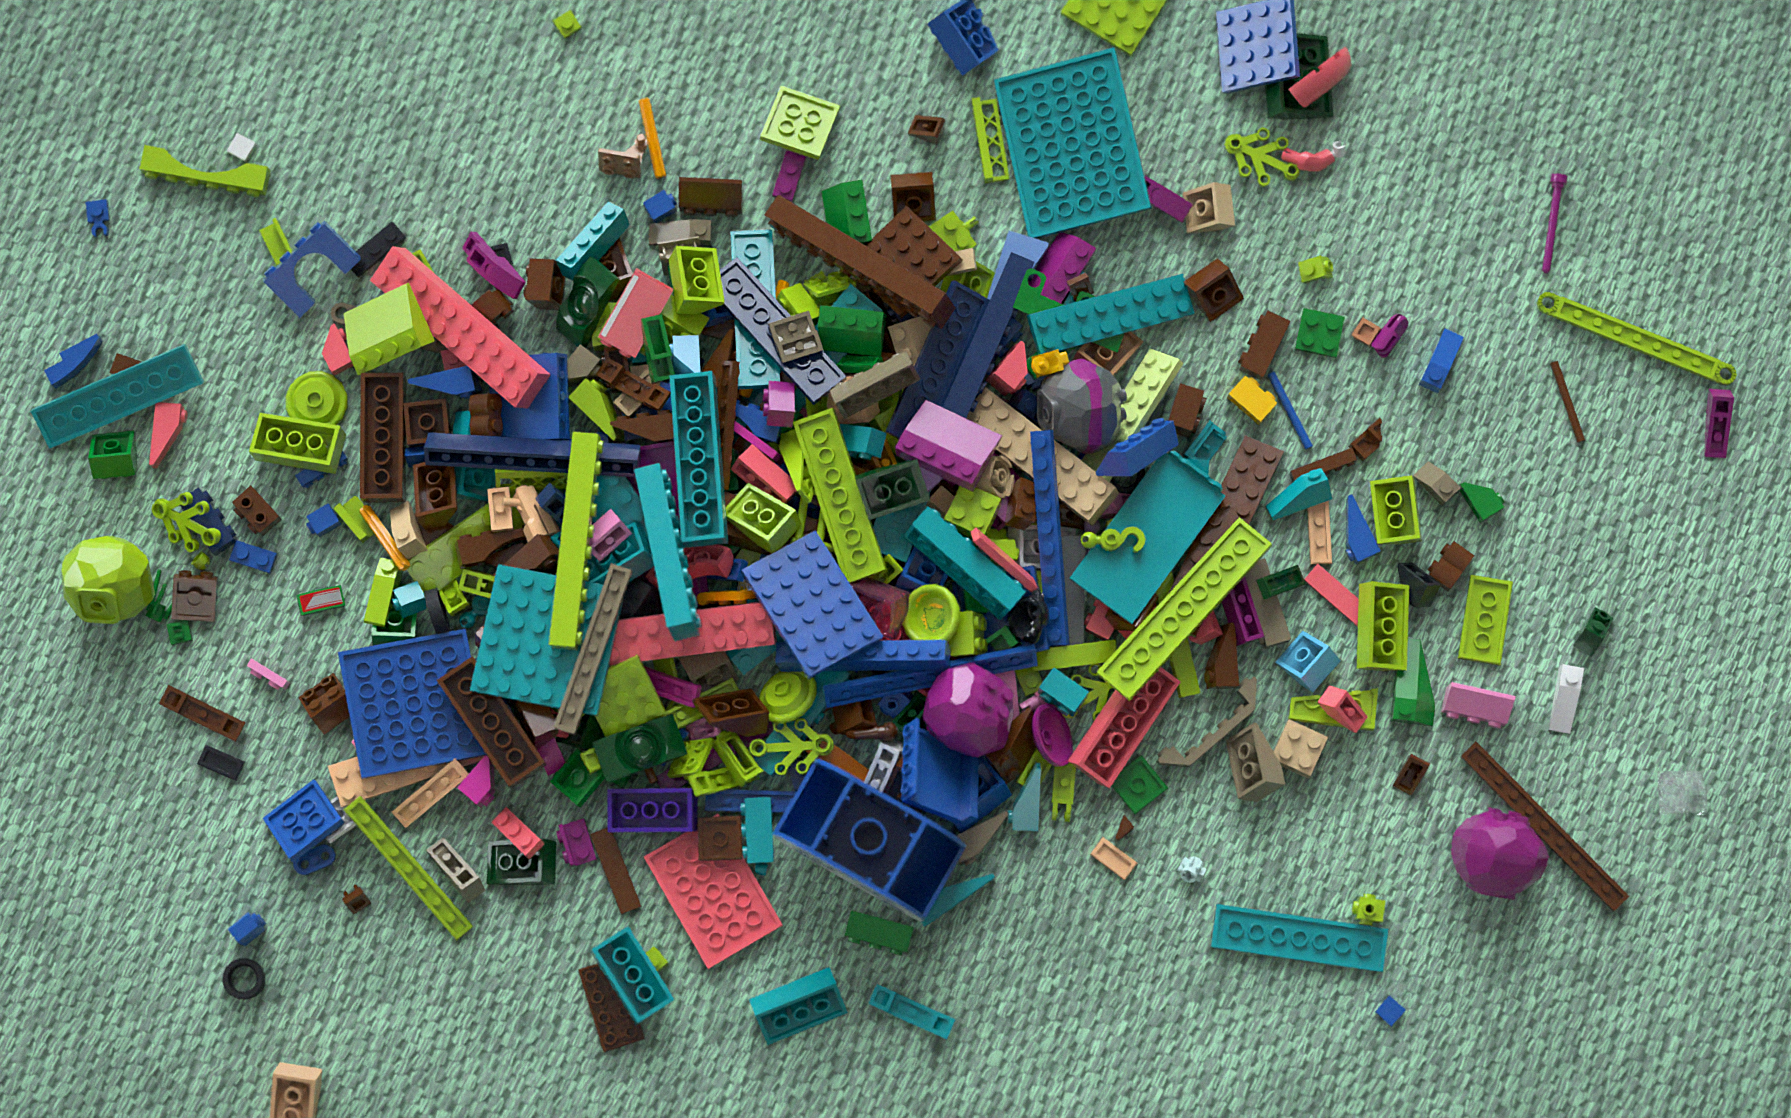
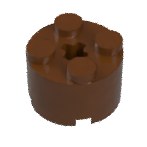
(494, 305)

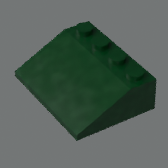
(1281, 104)

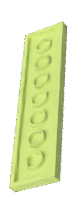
(1143, 396)

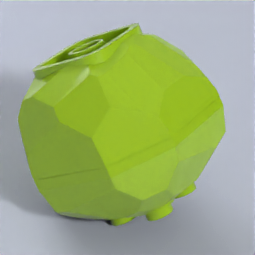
(106, 580)

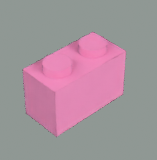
(608, 534)

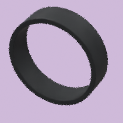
(437, 611)

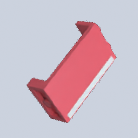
(640, 299)

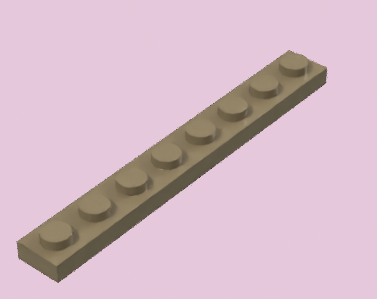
(593, 649)

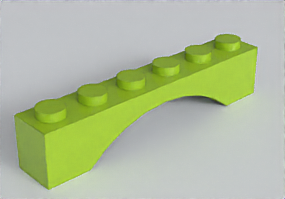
(246, 178)

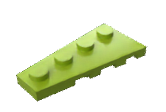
(1309, 711)

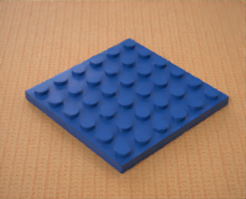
(399, 708)

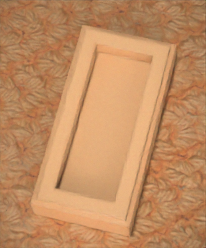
(1113, 858)

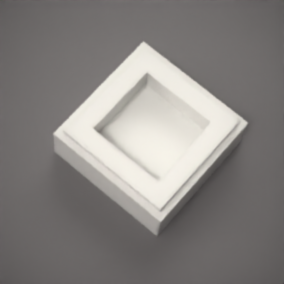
(241, 147)

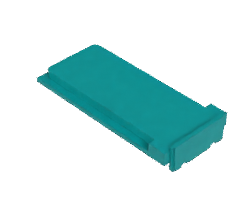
(1170, 511)

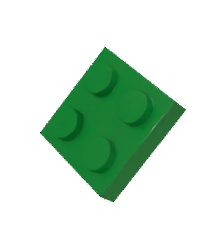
(1319, 333)

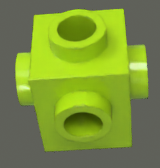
(1376, 906)

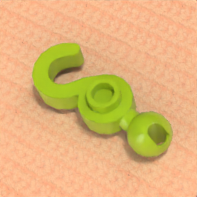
(1112, 539)

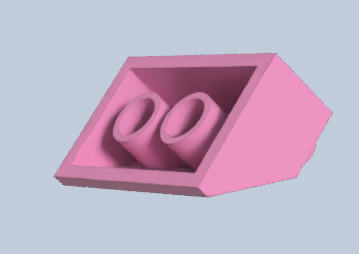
(1477, 705)

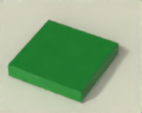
(1138, 785)

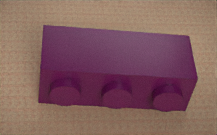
(1241, 610)

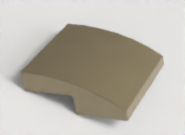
(795, 337)

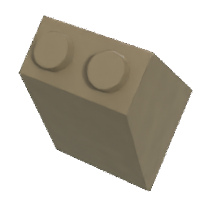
(708, 669)

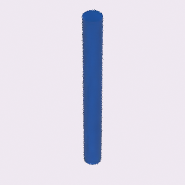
(1290, 410)

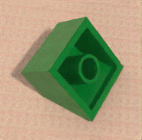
(113, 455)

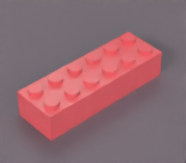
(1121, 729)

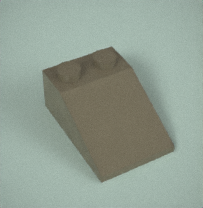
(1254, 764)

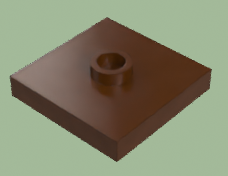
(720, 838)

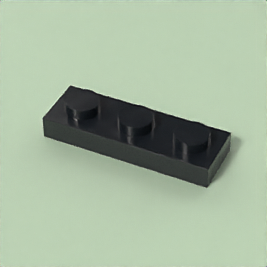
(377, 248)

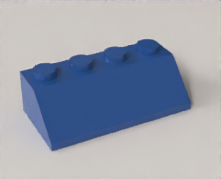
(1139, 449)

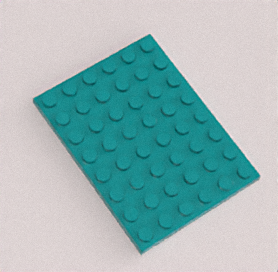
(1072, 144)

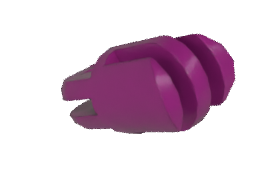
(1390, 335)

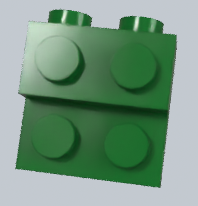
(575, 779)

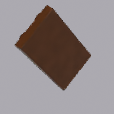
(610, 1016)

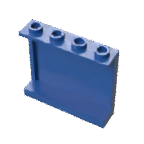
(549, 411)
(938, 777)

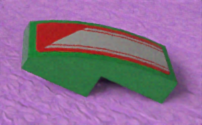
(320, 600)

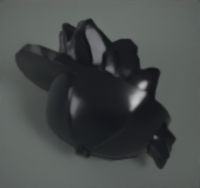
(1029, 617)

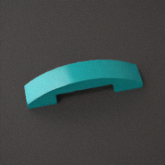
(911, 1011)

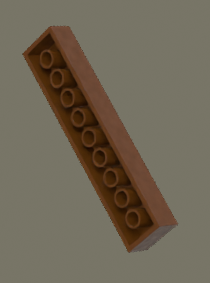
(860, 262)

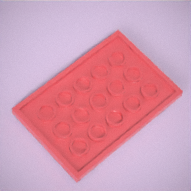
(713, 899)

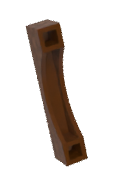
(475, 550)

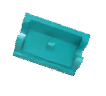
(1206, 442)

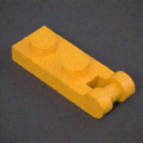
(725, 597)

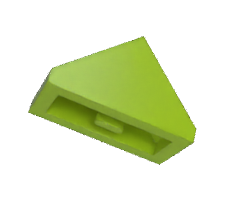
(892, 571)

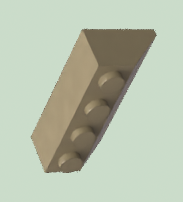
(875, 384)

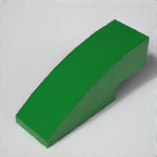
(657, 348)

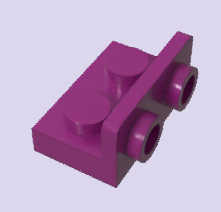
(576, 842)

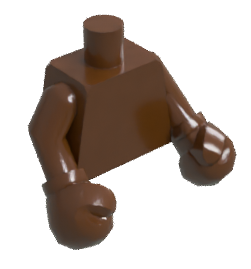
(859, 722)

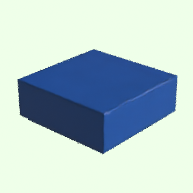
(1390, 1010)

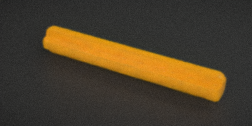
(652, 138)
(384, 537)

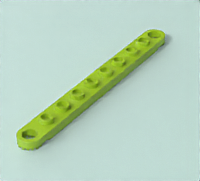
(1636, 338)

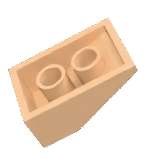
(295, 1091)

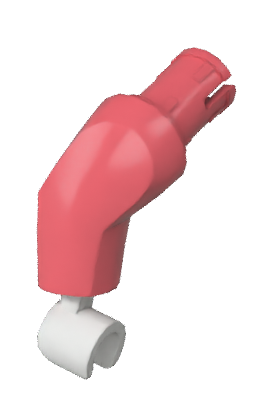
(1314, 162)

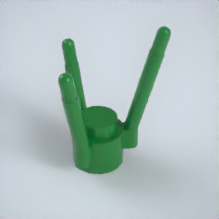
(154, 609)

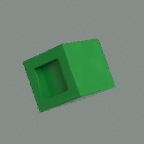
(1004, 639)

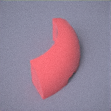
(1316, 84)
(703, 561)

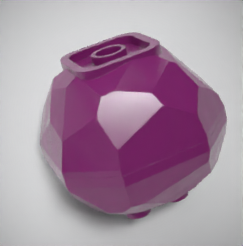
(969, 710)
(1498, 853)

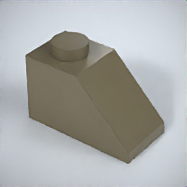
(1437, 482)

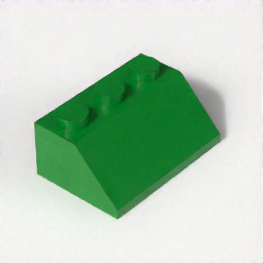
(847, 210)
(851, 330)

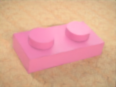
(275, 680)

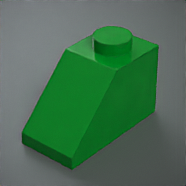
(1482, 500)

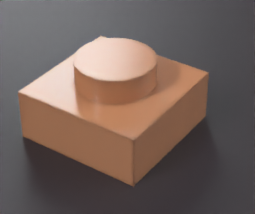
(1366, 332)

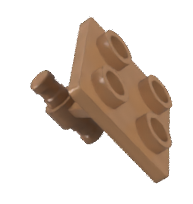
(623, 163)

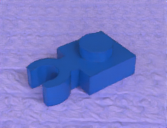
(98, 214)

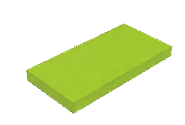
(1485, 620)

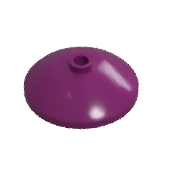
(1052, 735)

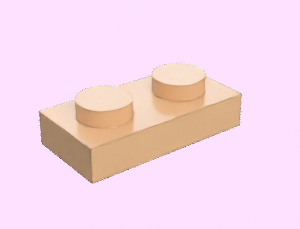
(499, 515)

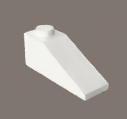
(1565, 698)
(884, 764)

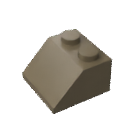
(582, 366)

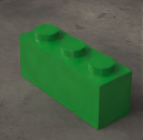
(878, 932)

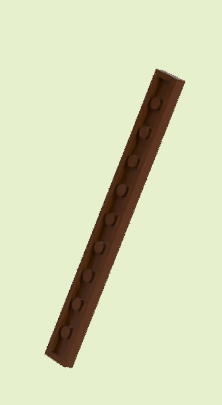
(1544, 826)

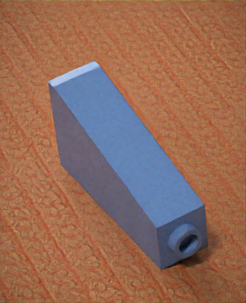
(1021, 245)

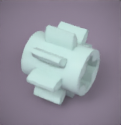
(1191, 869)

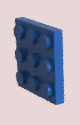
(303, 820)

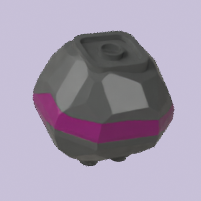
(1081, 406)

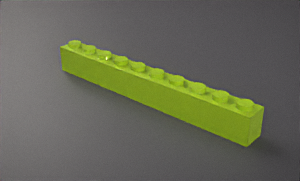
(575, 541)

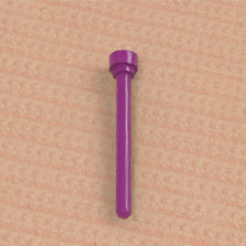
(1558, 182)

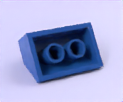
(991, 792)

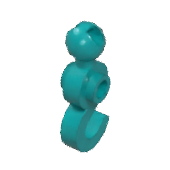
(479, 608)

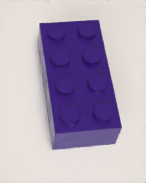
(652, 810)

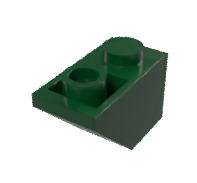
(1593, 631)

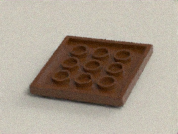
(915, 248)

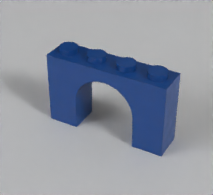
(322, 241)

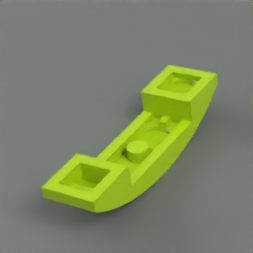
(1075, 655)
(714, 781)

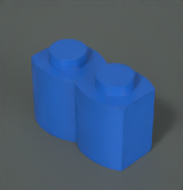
(247, 928)

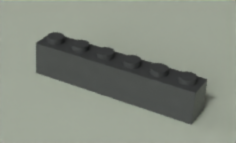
(1072, 556)

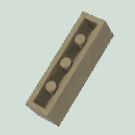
(1268, 610)

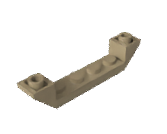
(1172, 757)

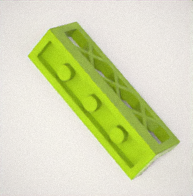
(982, 140)
(538, 477)

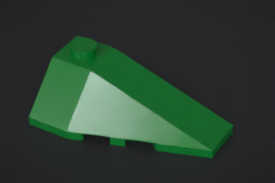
(1412, 690)

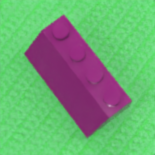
(1061, 263)

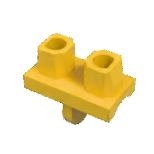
(1049, 362)

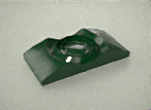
(586, 302)
(639, 748)

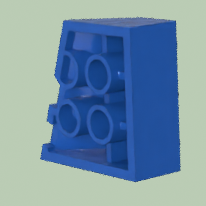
(963, 35)

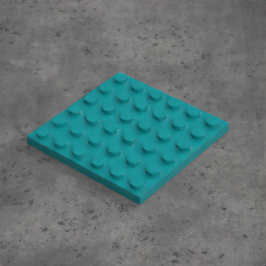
(515, 645)

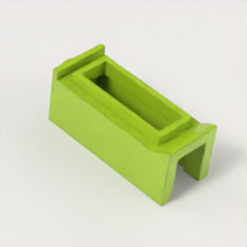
(729, 759)

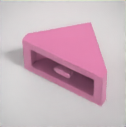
(701, 729)

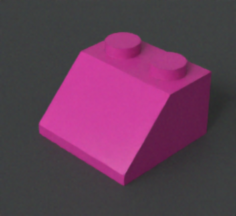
(480, 783)

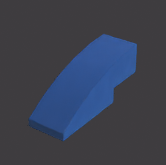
(73, 361)

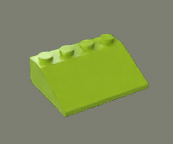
(385, 329)

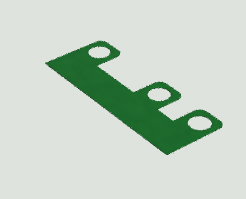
(1031, 301)

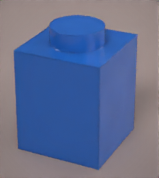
(660, 206)
(323, 520)

